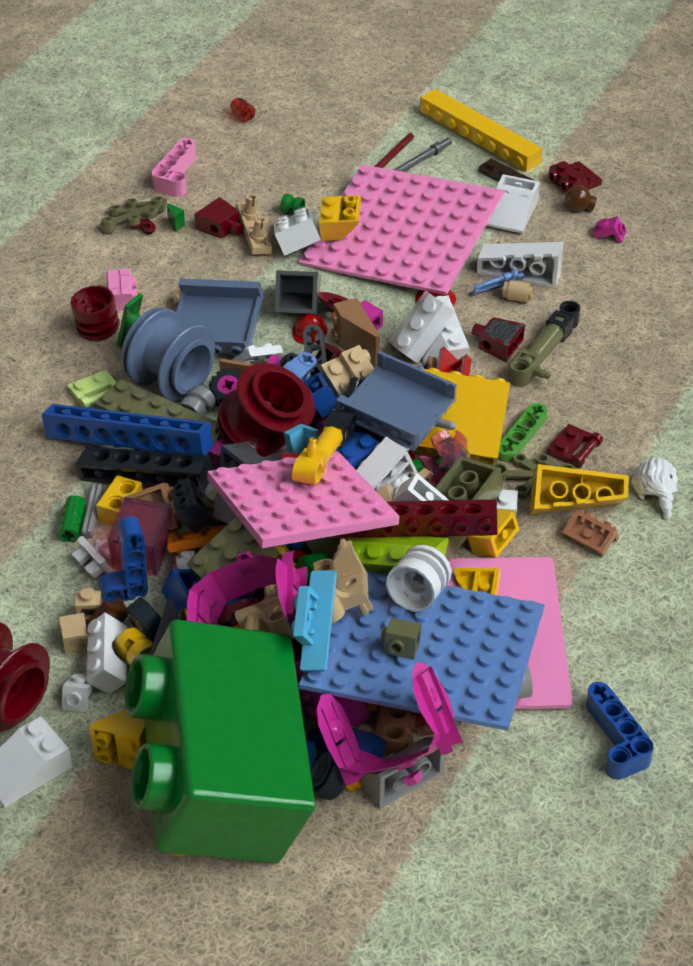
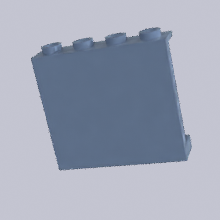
(223, 307)

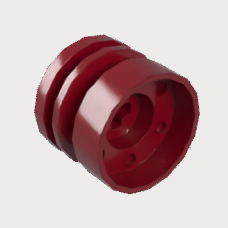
(95, 313)

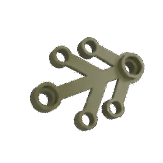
(133, 213)
(526, 474)

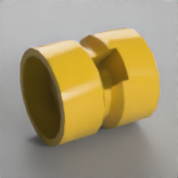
(132, 643)

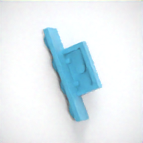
(314, 619)

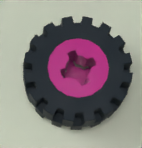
(220, 384)

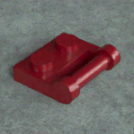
(569, 441)

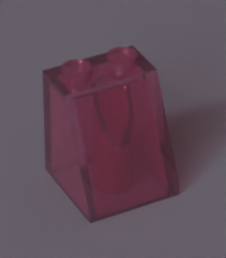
(155, 523)

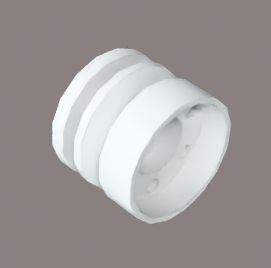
(418, 578)

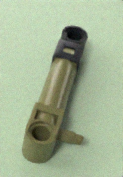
(558, 328)

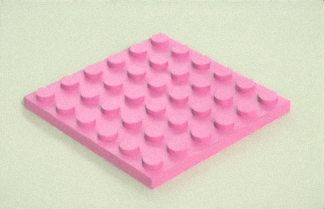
(290, 511)

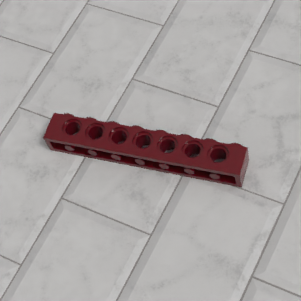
(437, 519)

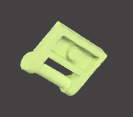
(91, 388)

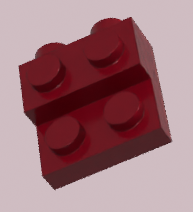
(573, 174)

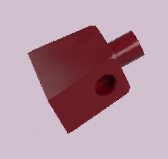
(218, 219)

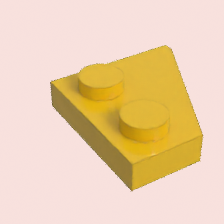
(478, 579)

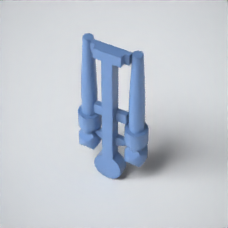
(497, 282)

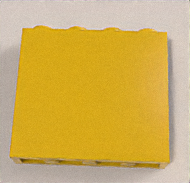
(477, 414)

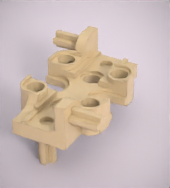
(349, 592)

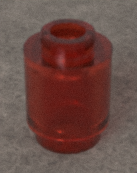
(242, 109)

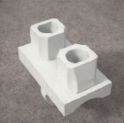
(87, 551)

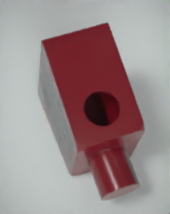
(499, 337)

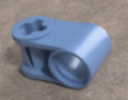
(301, 365)

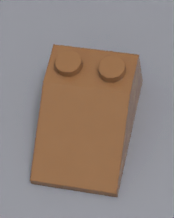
(354, 328)

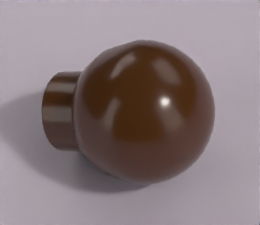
(579, 199)

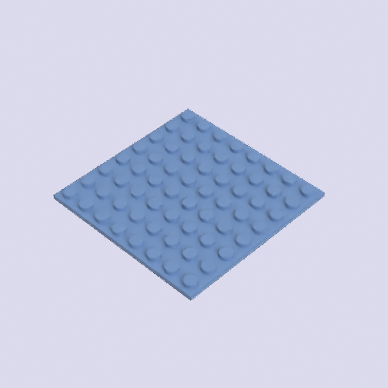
(467, 636)

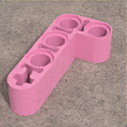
(169, 174)

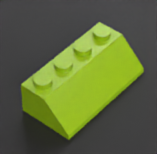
(383, 553)

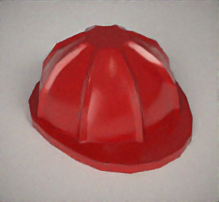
(305, 321)

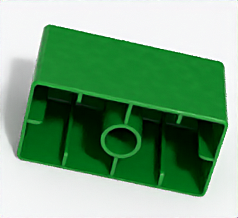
(222, 743)

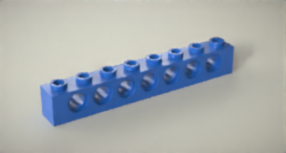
(127, 430)

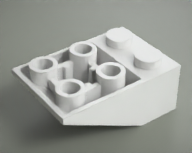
(516, 204)
(296, 230)

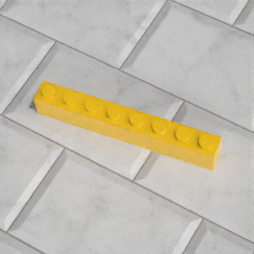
(481, 130)

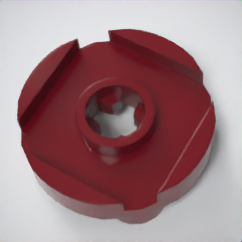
(229, 610)

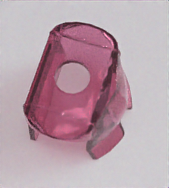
(449, 450)

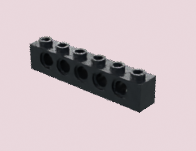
(148, 467)

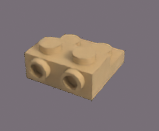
(349, 364)

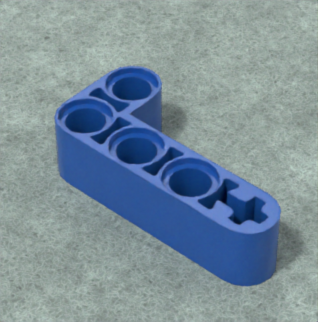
(132, 578)
(632, 745)

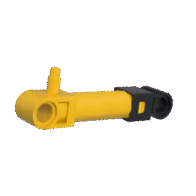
(312, 461)

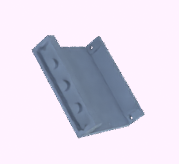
(399, 401)

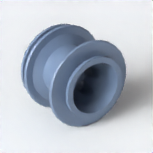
(165, 351)

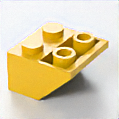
(338, 216)
(118, 738)

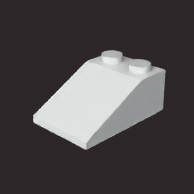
(30, 760)

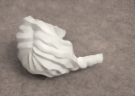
(658, 479)

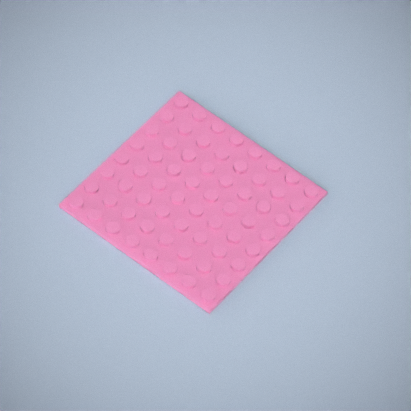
(409, 229)

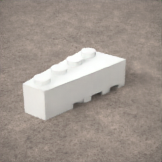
(538, 261)

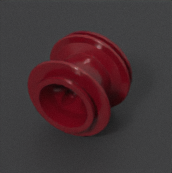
(264, 407)
(22, 679)

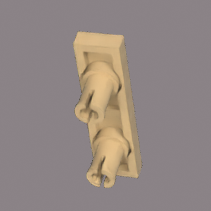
(254, 226)

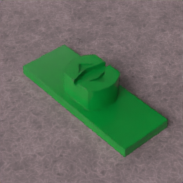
(130, 315)

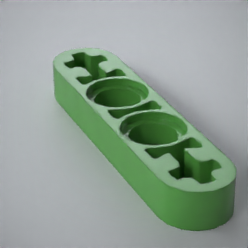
(518, 430)

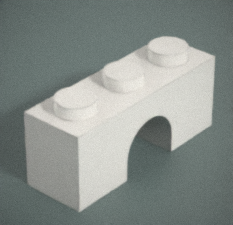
(103, 666)

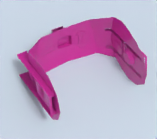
(251, 572)
(351, 760)

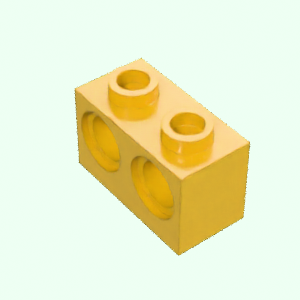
(110, 502)

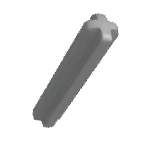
(90, 516)

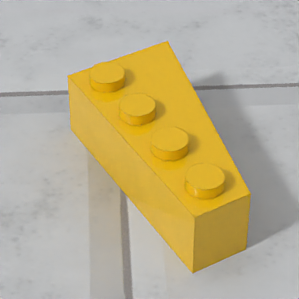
(572, 489)

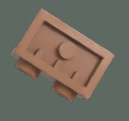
(589, 532)

